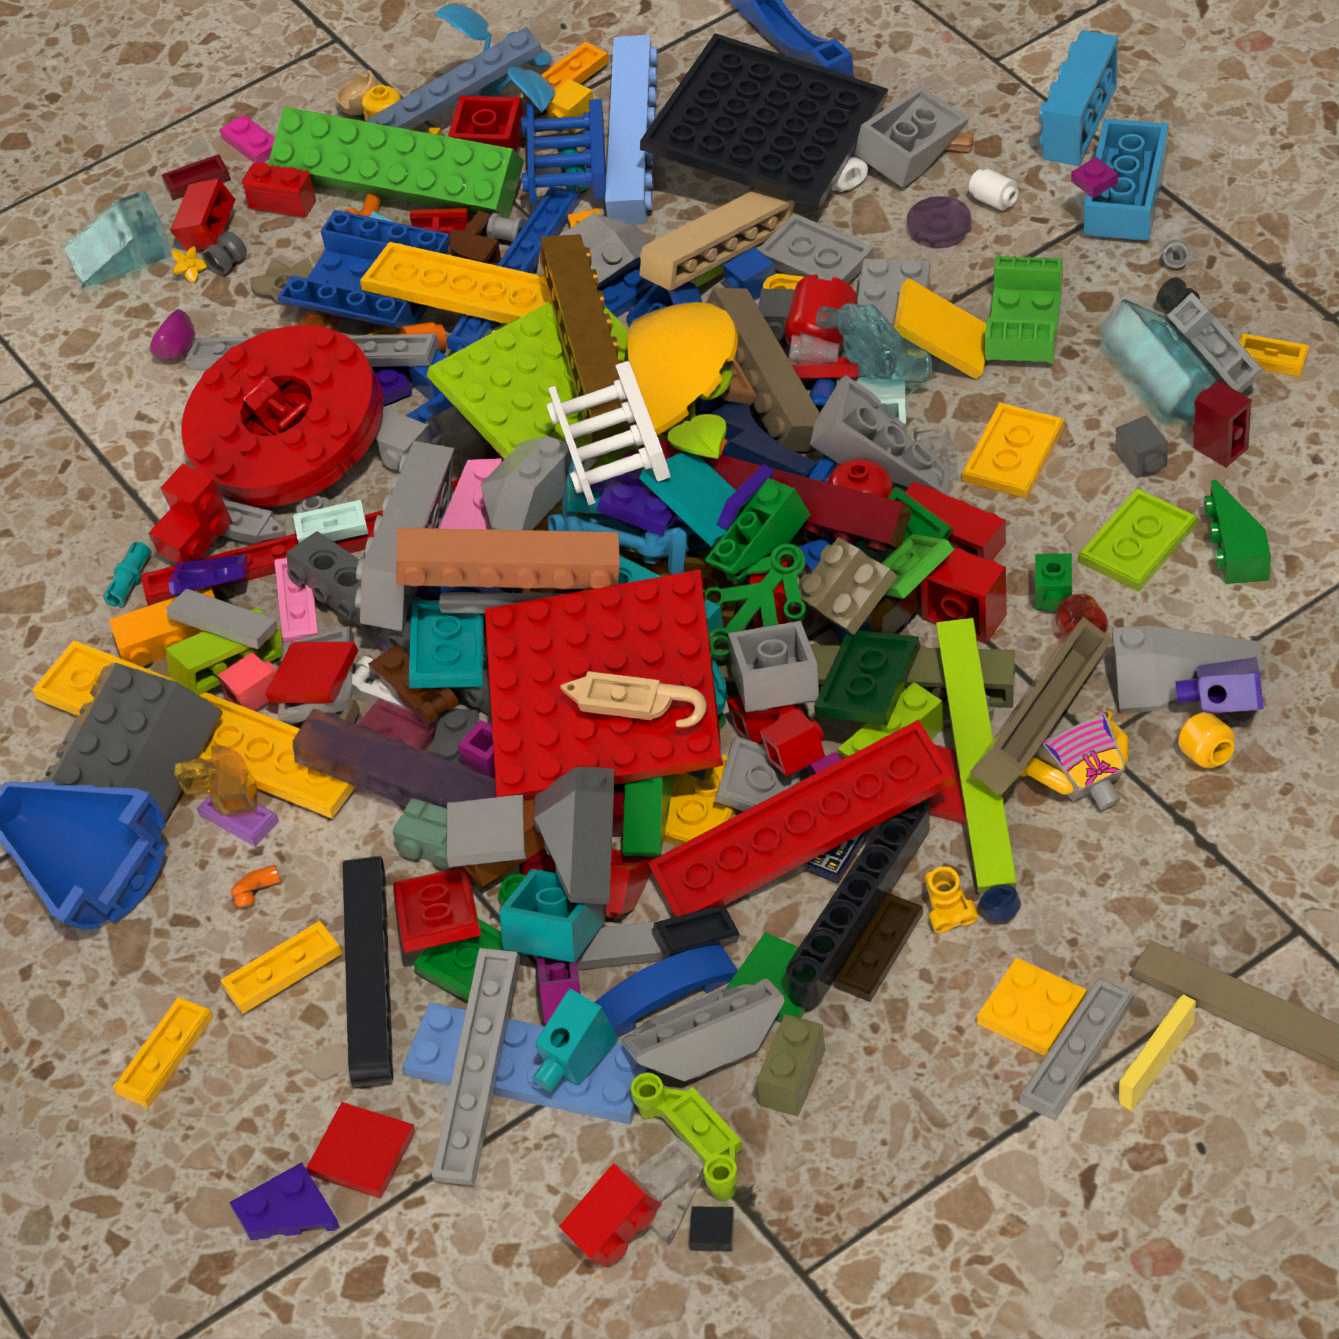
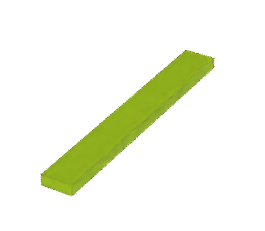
(971, 737)

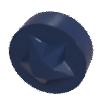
(1000, 903)

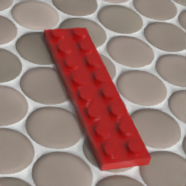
(802, 821)

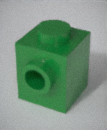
(1052, 587)

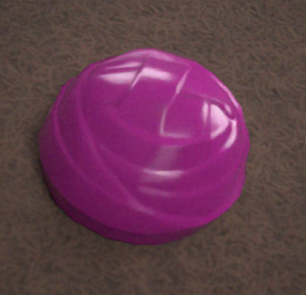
(173, 336)

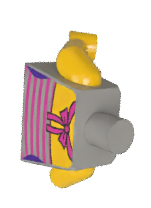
(1083, 760)

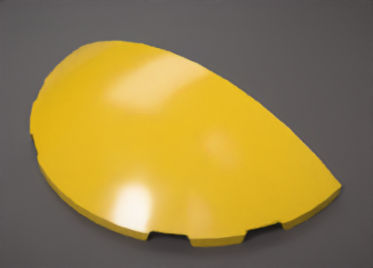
(679, 357)

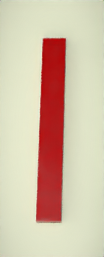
(259, 558)

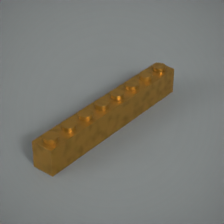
(582, 323)

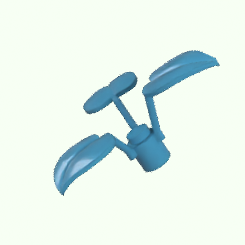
(530, 82)

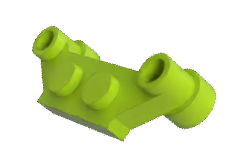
(696, 1126)

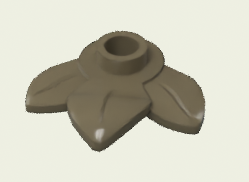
(277, 277)

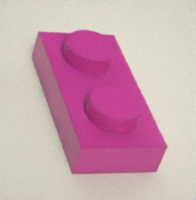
(248, 139)

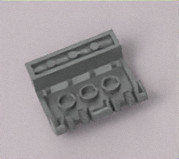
(135, 735)

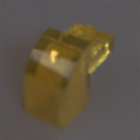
(226, 778)

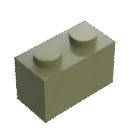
(791, 1065)

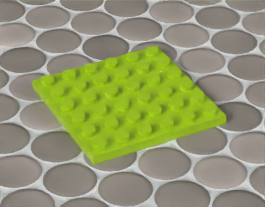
(506, 380)

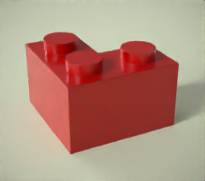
(194, 517)

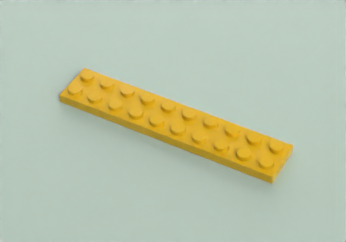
(258, 738)

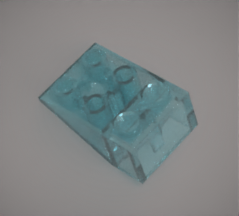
(119, 240)

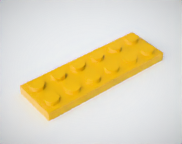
(454, 283)

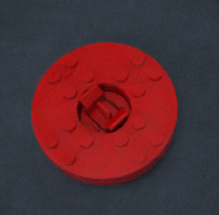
(282, 415)

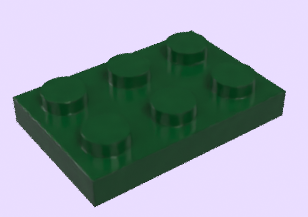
(867, 677)

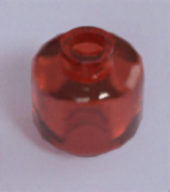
(1078, 606)

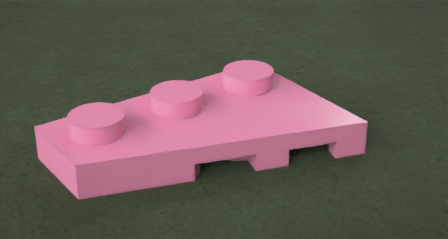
(467, 504)

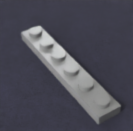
(476, 1067)

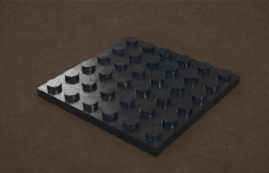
(764, 120)

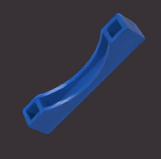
(792, 38)

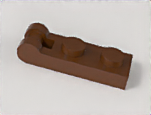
(393, 672)

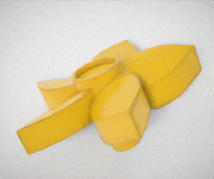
(188, 264)

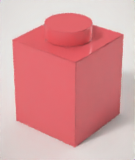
(247, 681)

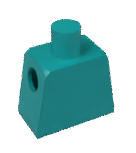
(573, 1041)

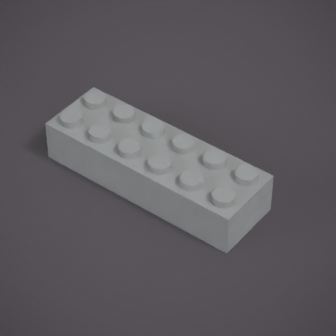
(417, 501)

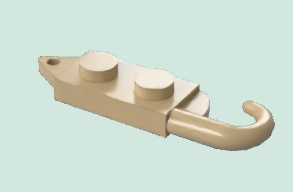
(632, 697)

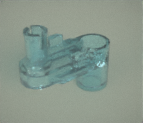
(875, 343)

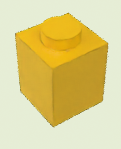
(570, 101)

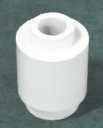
(993, 189)

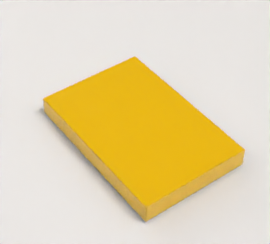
(941, 328)
(1013, 450)
(694, 808)

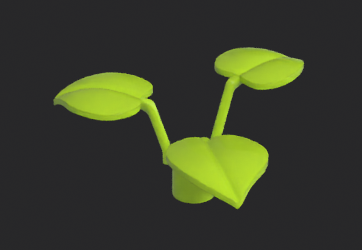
(705, 432)

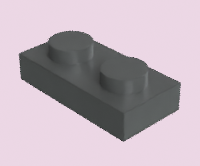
(451, 730)

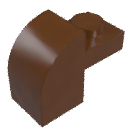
(474, 243)

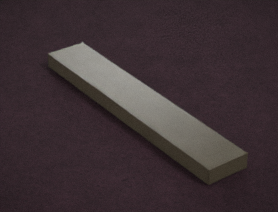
(1240, 1003)

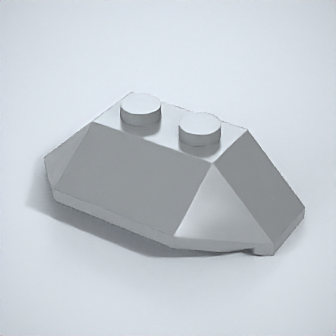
(612, 243)
(528, 483)
(707, 1031)

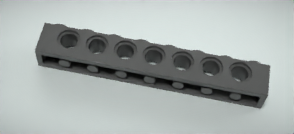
(332, 577)

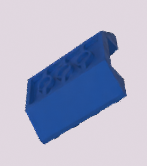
(350, 249)

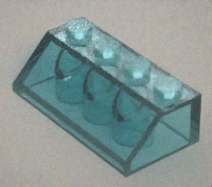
(1158, 358)

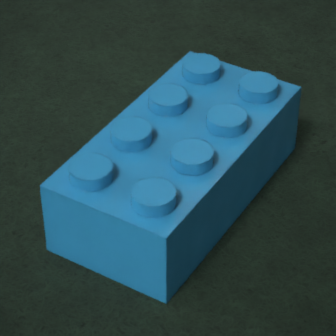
(1079, 98)
(1139, 157)

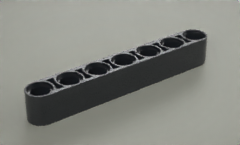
(854, 904)
(367, 972)

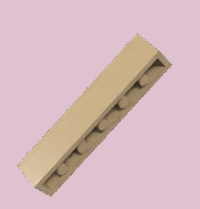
(713, 238)

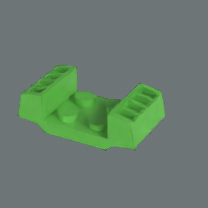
(1024, 309)

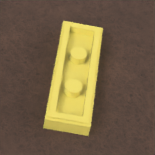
(1156, 1052)

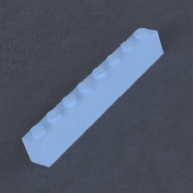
(629, 119)

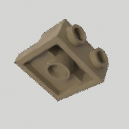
(845, 585)

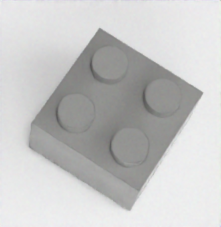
(773, 666)

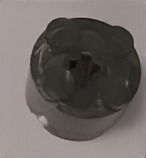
(461, 435)

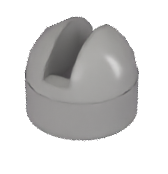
(1168, 254)

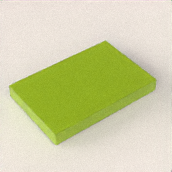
(1137, 539)

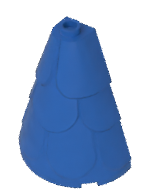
(83, 846)

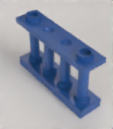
(593, 158)

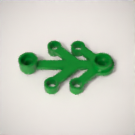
(760, 594)

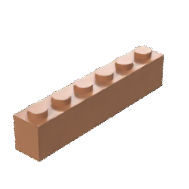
(507, 558)

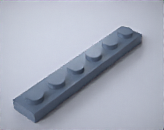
(460, 81)

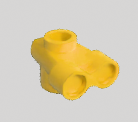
(951, 906)

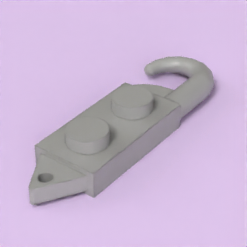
(249, 523)

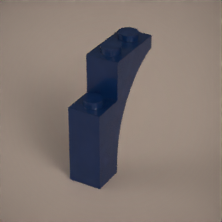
(751, 444)

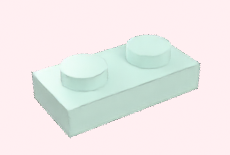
(333, 522)

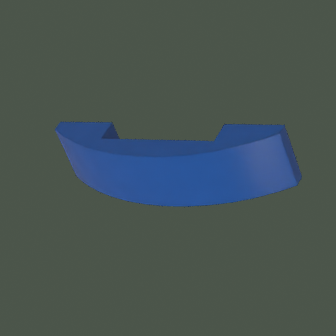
(664, 983)

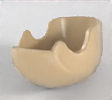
(351, 93)

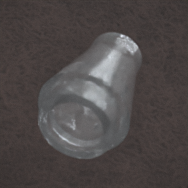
(812, 350)

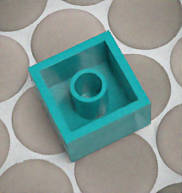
(544, 922)

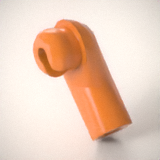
(371, 204)
(252, 881)

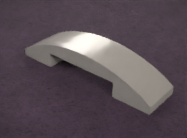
(1216, 343)

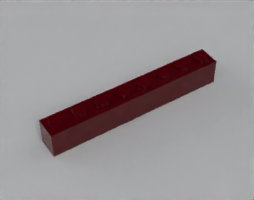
(832, 507)

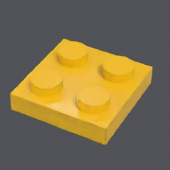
(1031, 1006)

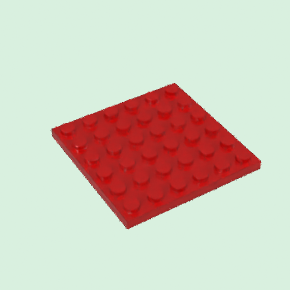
(625, 629)

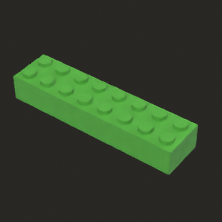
(398, 162)

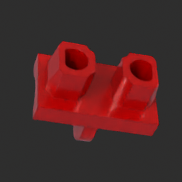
(440, 219)

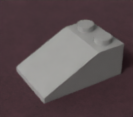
(909, 135)

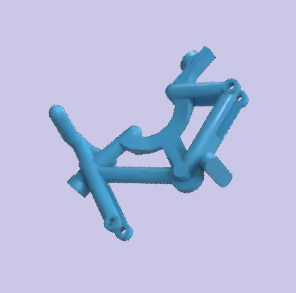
(653, 546)

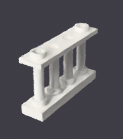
(640, 434)

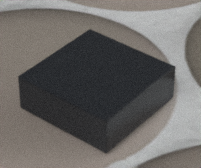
(711, 1228)

